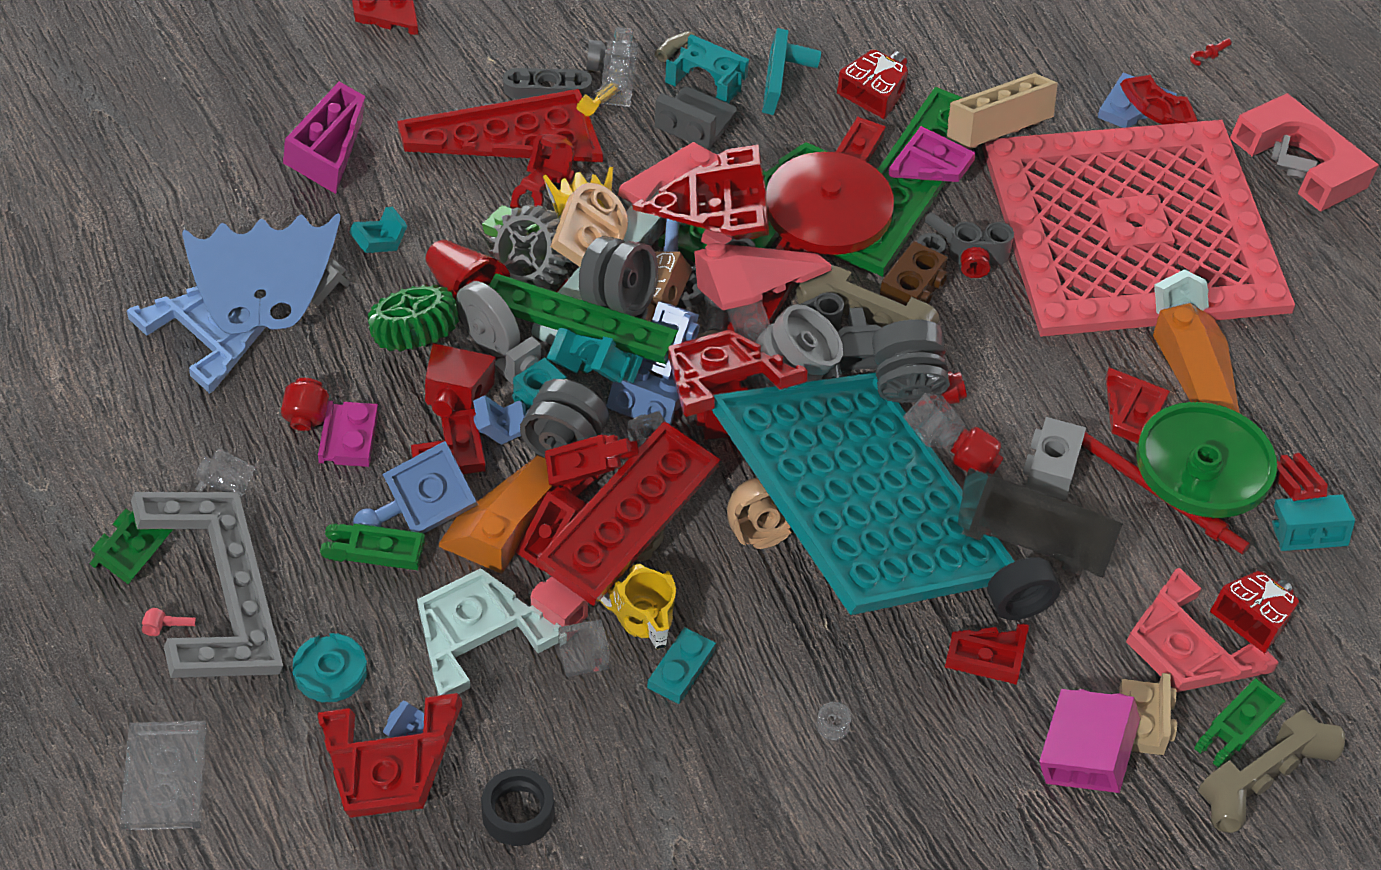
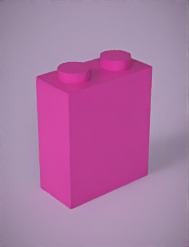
(1090, 740)

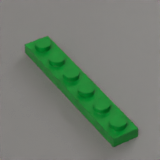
(585, 319)

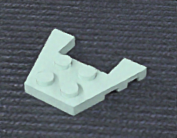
(470, 615)

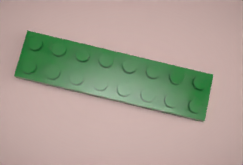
(911, 196)

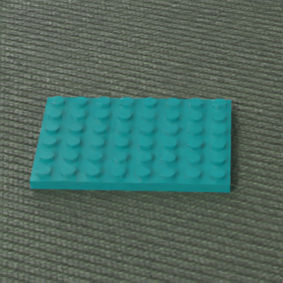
(860, 491)

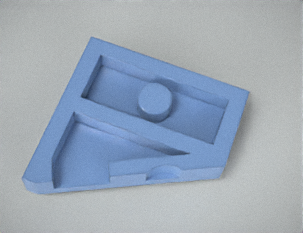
(1118, 108)

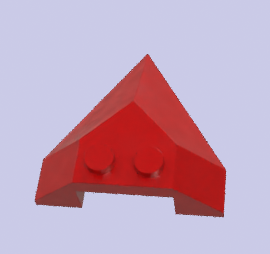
(719, 198)

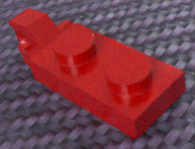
(587, 458)

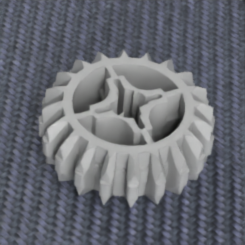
(522, 249)

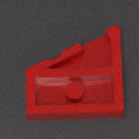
(386, 13)
(1132, 403)
(988, 652)

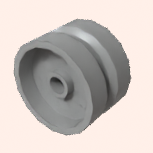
(803, 339)

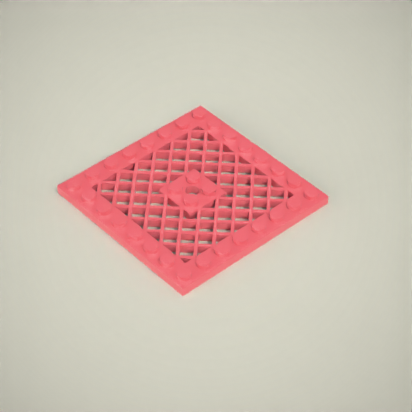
(1205, 142)

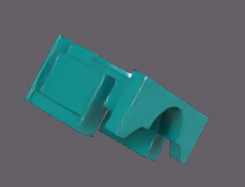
(724, 66)
(588, 354)

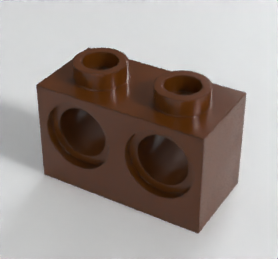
(915, 275)

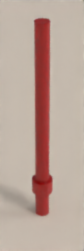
(1214, 527)

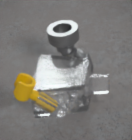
(618, 72)

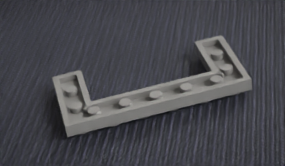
(254, 642)

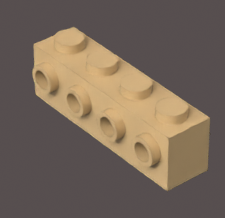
(1001, 110)

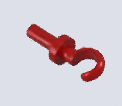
(1211, 51)

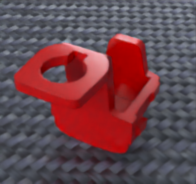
(555, 167)

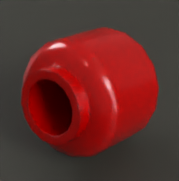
(304, 404)
(977, 450)

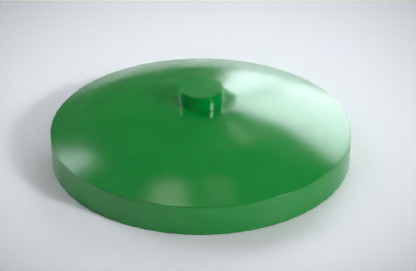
(1206, 459)

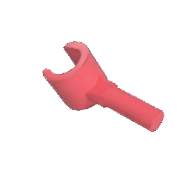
(155, 619)

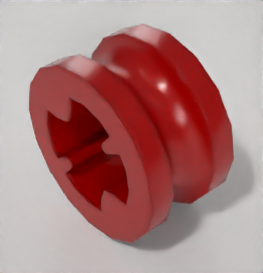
(972, 269)

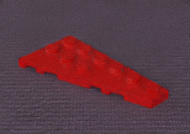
(504, 129)

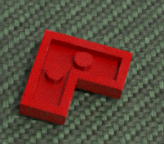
(462, 439)

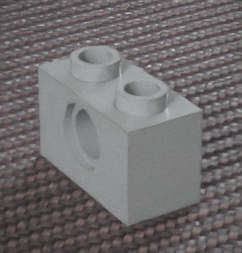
(1054, 458)

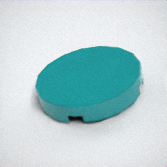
(329, 667)

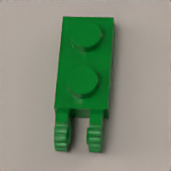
(373, 545)
(1241, 720)

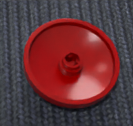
(829, 203)

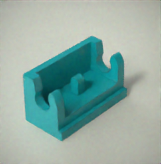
(1313, 523)

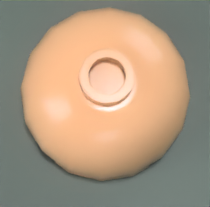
(755, 516)

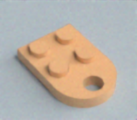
(586, 220)

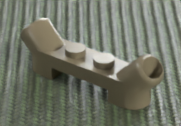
(877, 308)
(1298, 738)

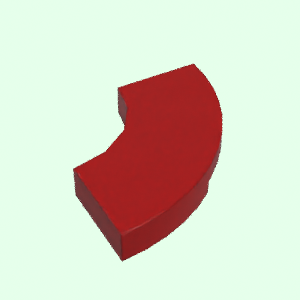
(1157, 103)

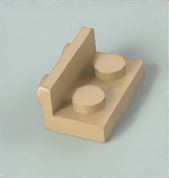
(1154, 708)

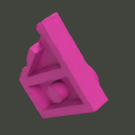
(932, 158)

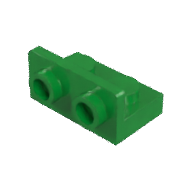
(127, 547)

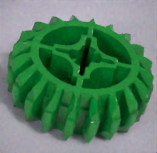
(413, 317)

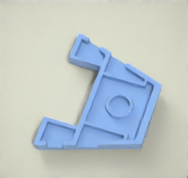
(195, 316)

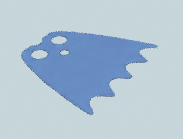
(281, 262)

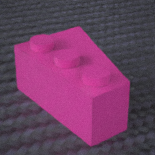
(326, 137)

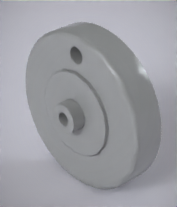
(487, 318)

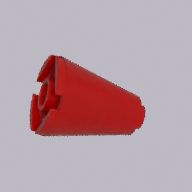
(458, 266)

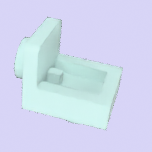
(1180, 290)

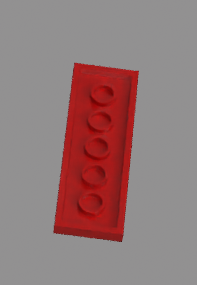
(628, 513)

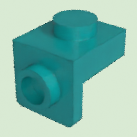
(380, 235)

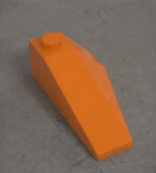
(1197, 354)
(498, 524)

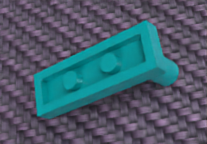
(779, 53)

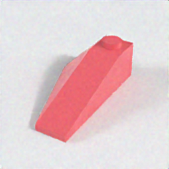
(740, 274)

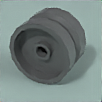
(619, 275)
(562, 415)

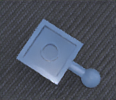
(425, 491)

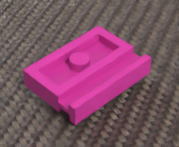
(348, 433)

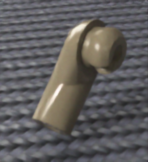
(671, 45)

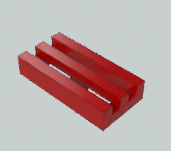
(1303, 475)

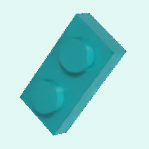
(681, 665)

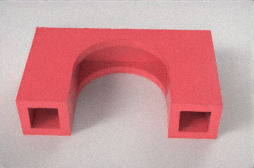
(1343, 166)

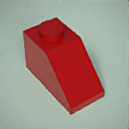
(550, 519)

